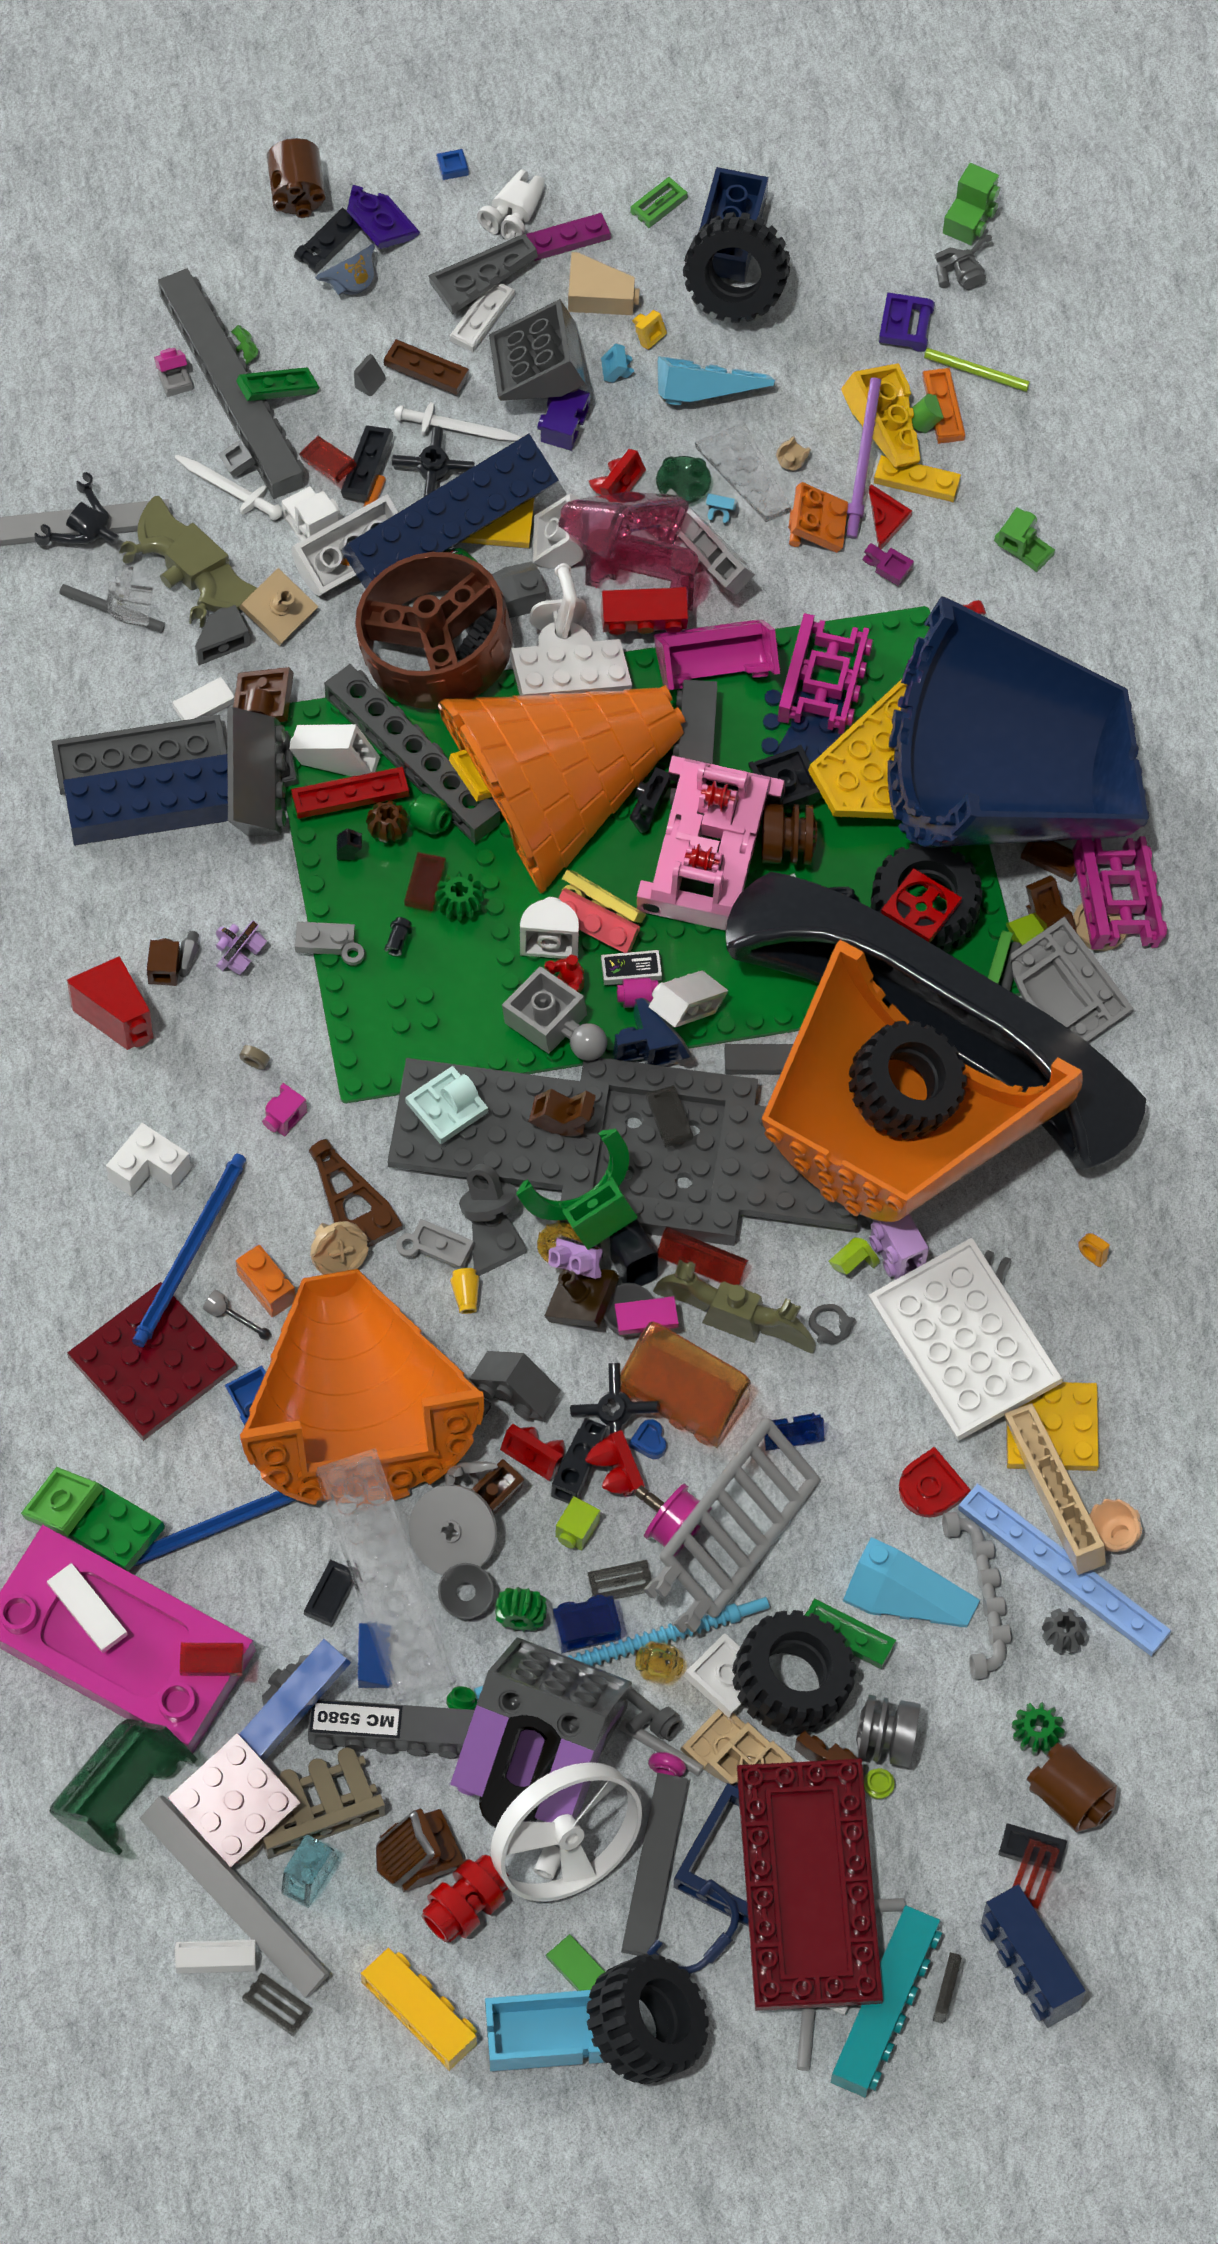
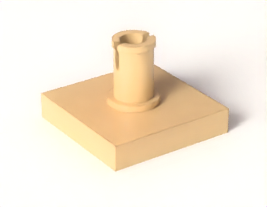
(278, 606)

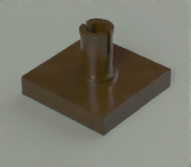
(581, 1298)

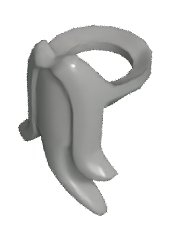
(469, 1468)

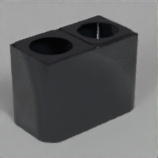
(634, 1255)

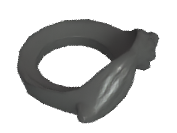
(823, 1333)

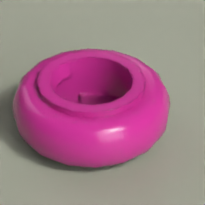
(667, 1764)

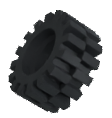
(475, 637)

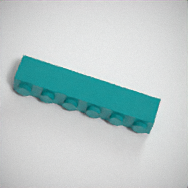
(876, 2023)

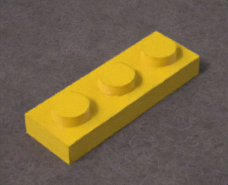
(918, 479)

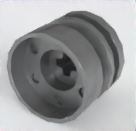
(888, 1730)

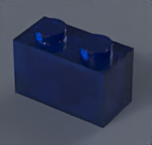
(586, 1623)

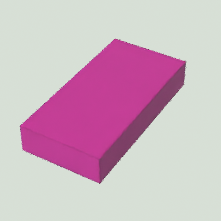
(635, 1315)

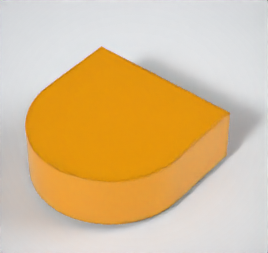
(1094, 1249)

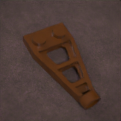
(377, 1223)

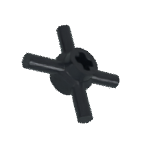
(432, 462)
(610, 1399)

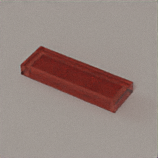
(708, 1259)

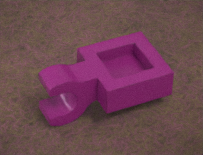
(890, 565)

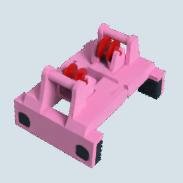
(700, 858)

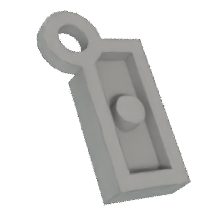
(328, 939)
(437, 1244)

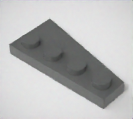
(479, 273)

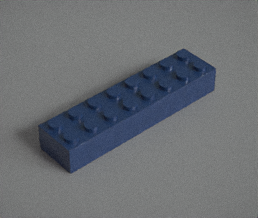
(454, 509)

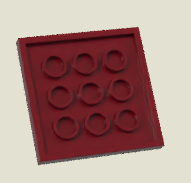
(155, 1380)

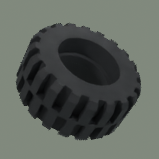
(730, 300)
(947, 870)
(933, 1060)
(815, 1644)
(620, 2028)

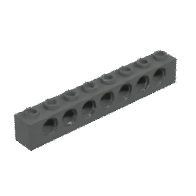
(350, 683)

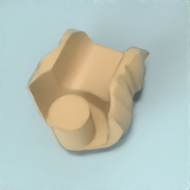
(791, 454)

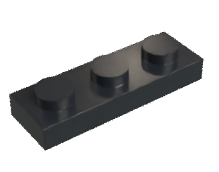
(369, 461)

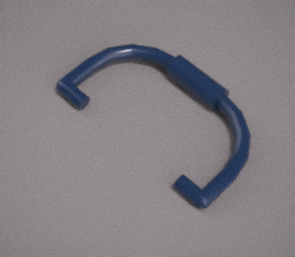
(722, 1941)

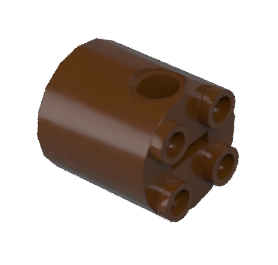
(296, 177)
(1074, 1788)

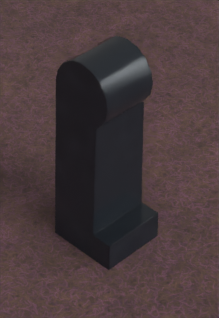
(574, 1469)

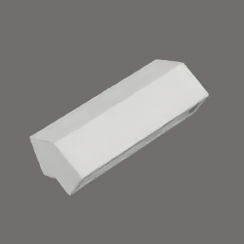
(215, 1956)

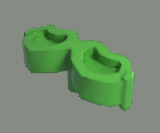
(248, 347)

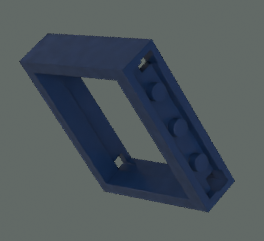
(691, 1883)

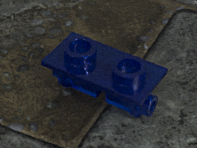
(802, 1431)

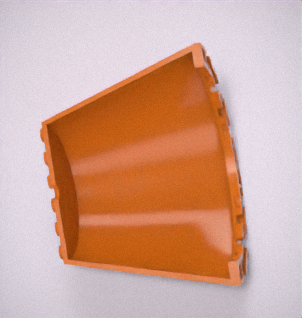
(848, 1158)

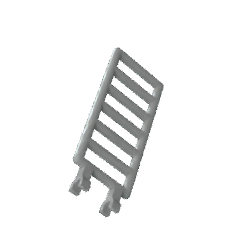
(673, 1569)

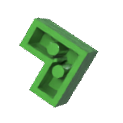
(973, 204)

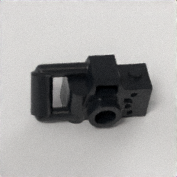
(650, 798)

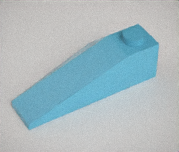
(688, 382)
(901, 1586)

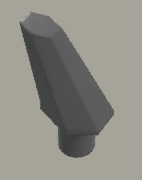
(188, 952)

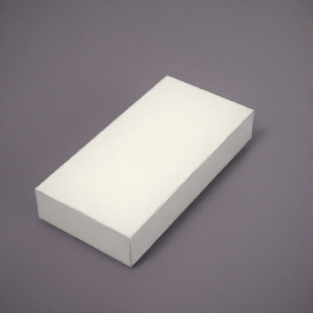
(204, 700)

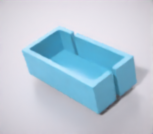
(539, 2031)

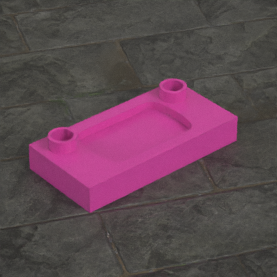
(141, 1671)

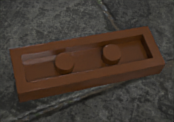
(426, 367)

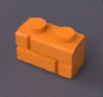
(265, 1280)

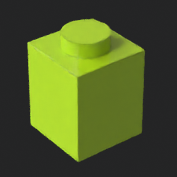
(577, 1524)

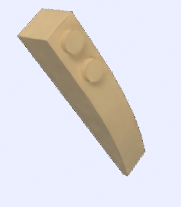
(1056, 1490)

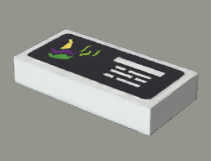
(630, 965)

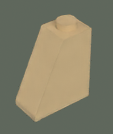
(600, 288)

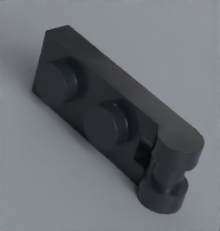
(328, 241)

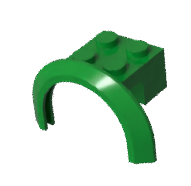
(597, 1212)

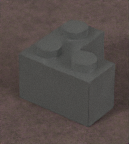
(517, 1380)

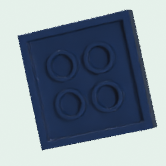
(809, 733)

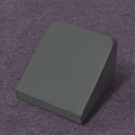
(368, 376)

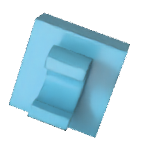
(615, 363)
(720, 503)

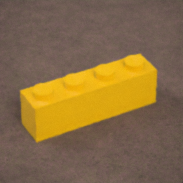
(419, 2009)

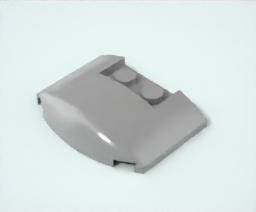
(1067, 981)

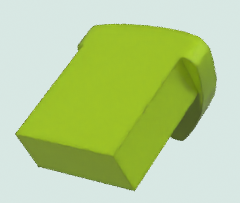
(853, 1255)

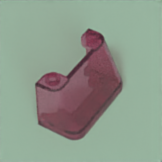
(611, 519)
(649, 559)

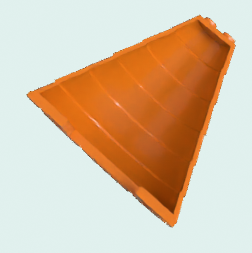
(562, 762)
(353, 1381)

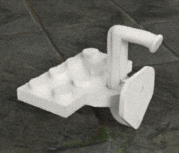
(567, 663)

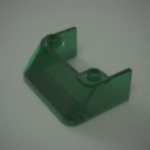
(115, 1778)

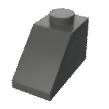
(222, 635)

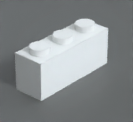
(687, 998)

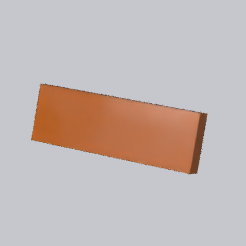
(940, 383)

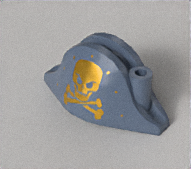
(352, 274)

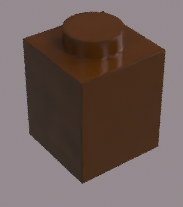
(163, 962)

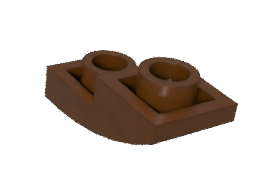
(814, 1749)

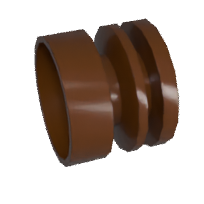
(788, 834)

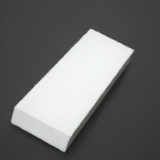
(481, 316)
(87, 1608)

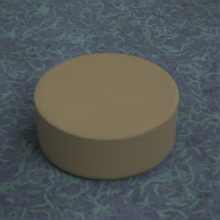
(254, 1057)

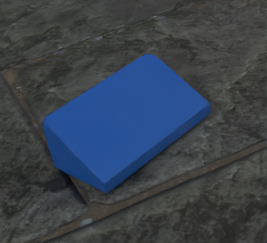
(369, 1664)

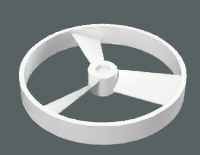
(578, 1874)

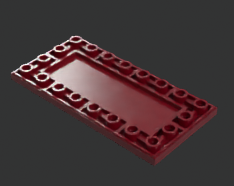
(809, 1885)

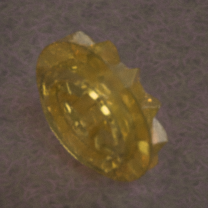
(550, 1234)

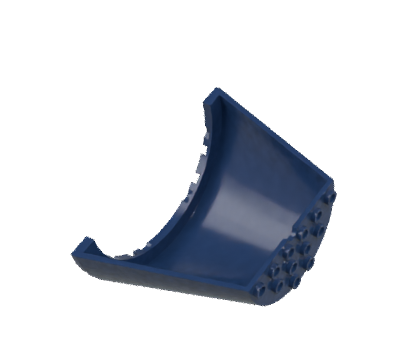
(1009, 741)

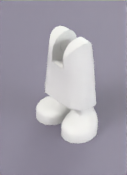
(516, 198)

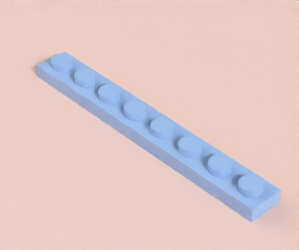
(1055, 1564)

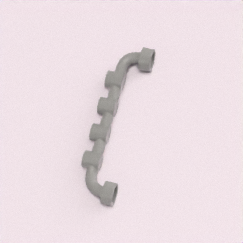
(987, 1580)

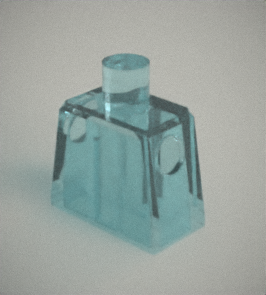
(310, 1868)

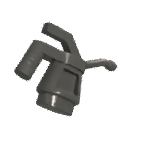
(966, 267)

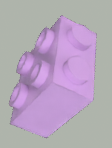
(899, 1245)

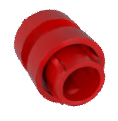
(451, 1912)

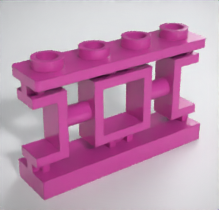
(803, 670)
(1097, 894)

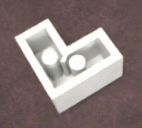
(309, 512)
(147, 1155)

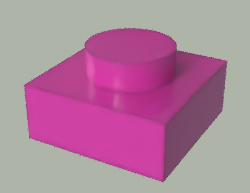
(170, 359)

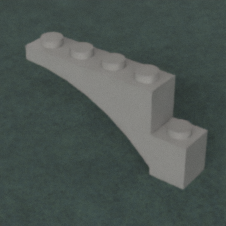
(714, 552)

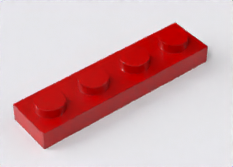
(350, 792)

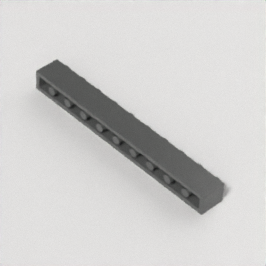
(221, 368)

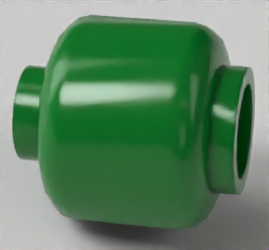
(429, 814)

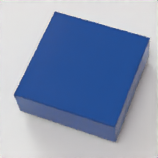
(452, 164)

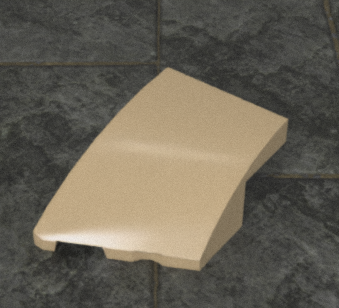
(730, 1742)

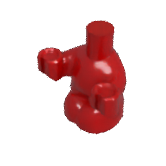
(569, 971)

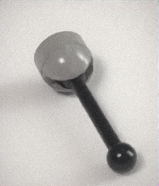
(218, 1304)

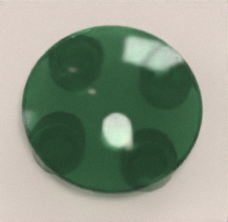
(685, 476)

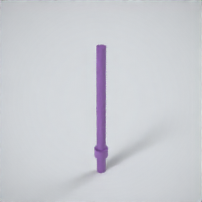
(855, 508)

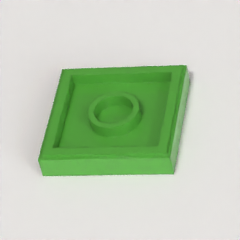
(62, 1501)

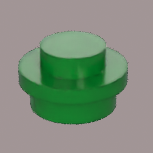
(461, 1698)

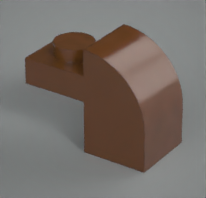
(1046, 903)
(562, 1114)

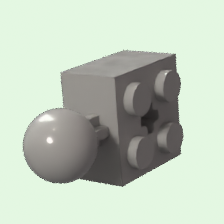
(549, 1011)

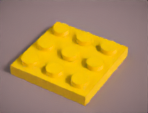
(1071, 1423)

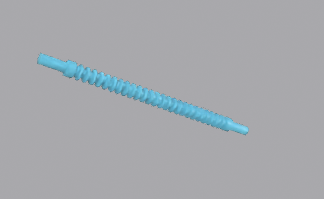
(731, 1613)

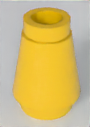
(465, 1288)

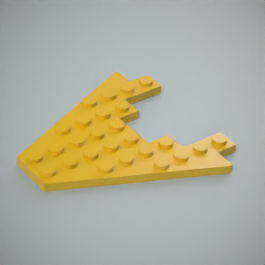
(855, 767)

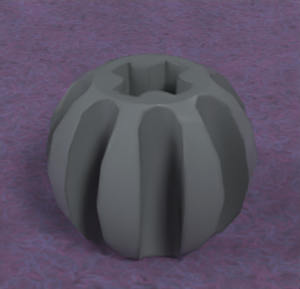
(1055, 1635)

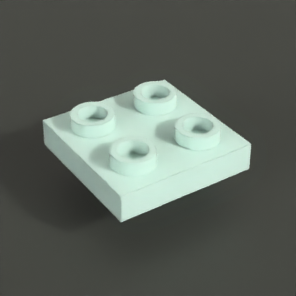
(447, 1104)

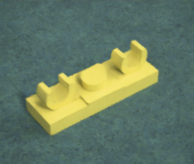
(601, 896)

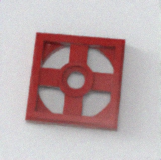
(933, 891)

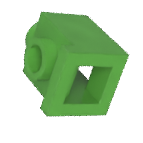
(1017, 532)

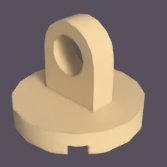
(338, 1247)

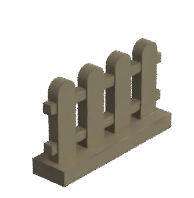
(336, 1817)

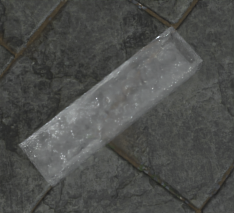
(385, 1576)

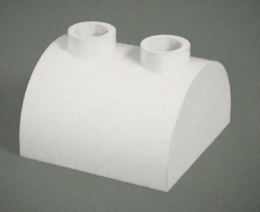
(552, 543)
(549, 930)

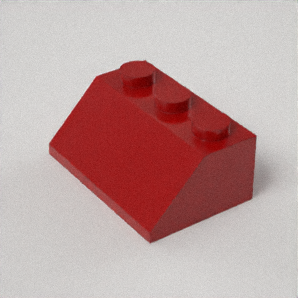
(644, 610)

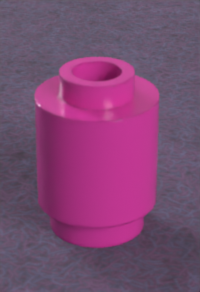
(635, 988)

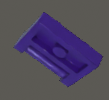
(897, 320)

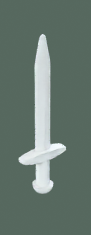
(429, 419)
(250, 499)

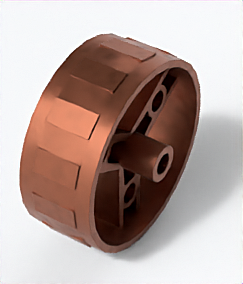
(433, 626)

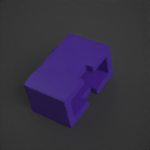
(562, 418)

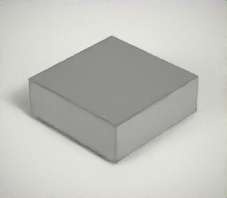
(175, 381)

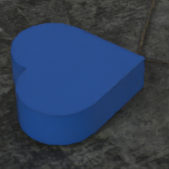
(649, 1440)

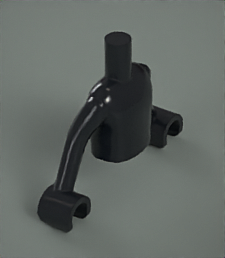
(86, 521)

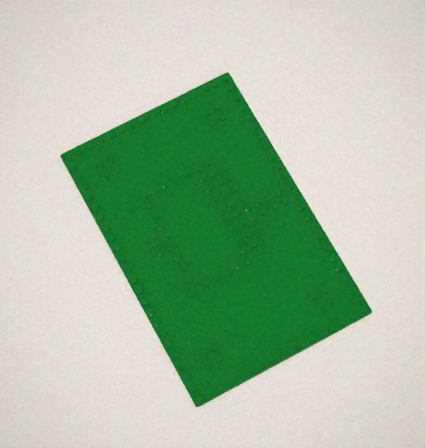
(454, 976)

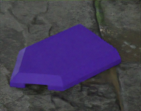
(380, 218)

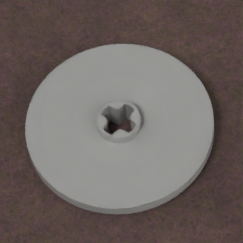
(446, 1507)

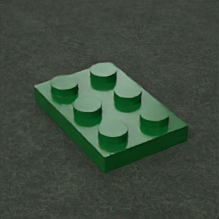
(116, 1529)

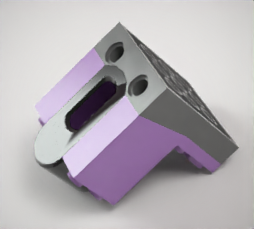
(534, 1719)

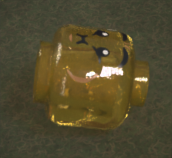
(658, 1662)

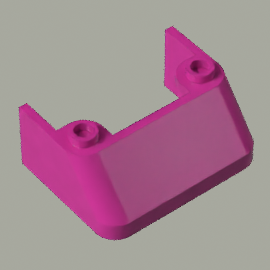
(717, 651)

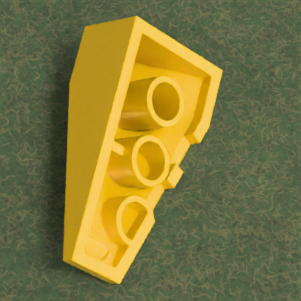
(893, 419)

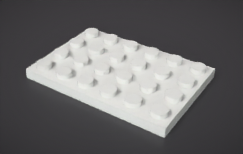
(965, 1339)

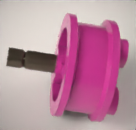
(669, 1514)

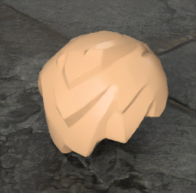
(1116, 1524)

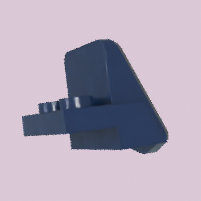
(652, 1041)

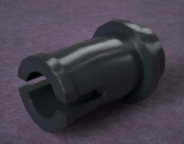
(400, 930)

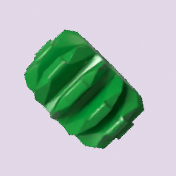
(459, 886)
(521, 1609)
(1034, 1717)

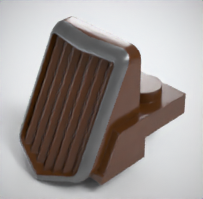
(417, 1850)

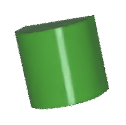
(926, 413)

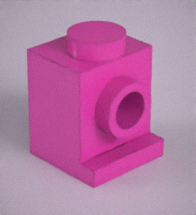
(284, 1111)

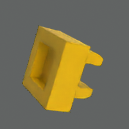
(649, 328)

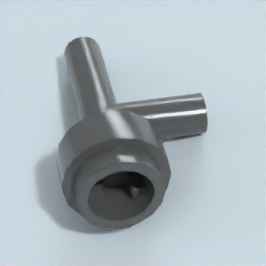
(664, 1722)

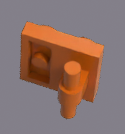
(817, 518)

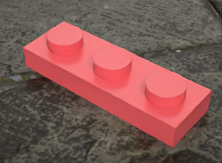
(601, 922)

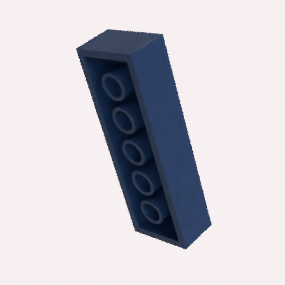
(148, 799)

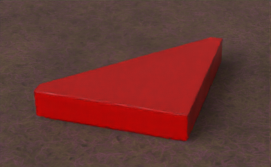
(887, 515)

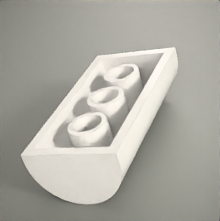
(321, 554)

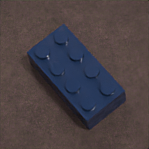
(740, 194)
(1032, 1956)

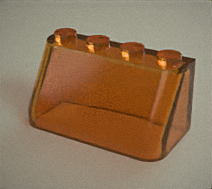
(691, 1384)

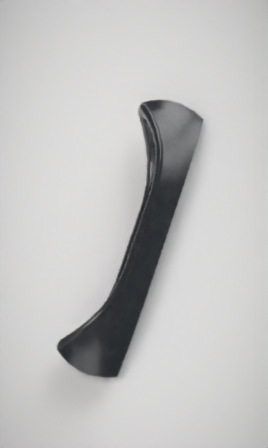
(794, 930)

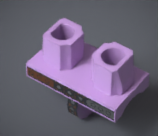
(234, 958)
(574, 1256)

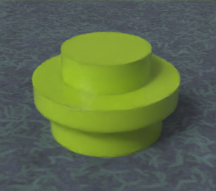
(879, 1783)

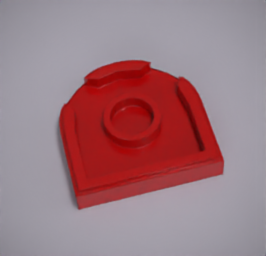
(931, 1485)

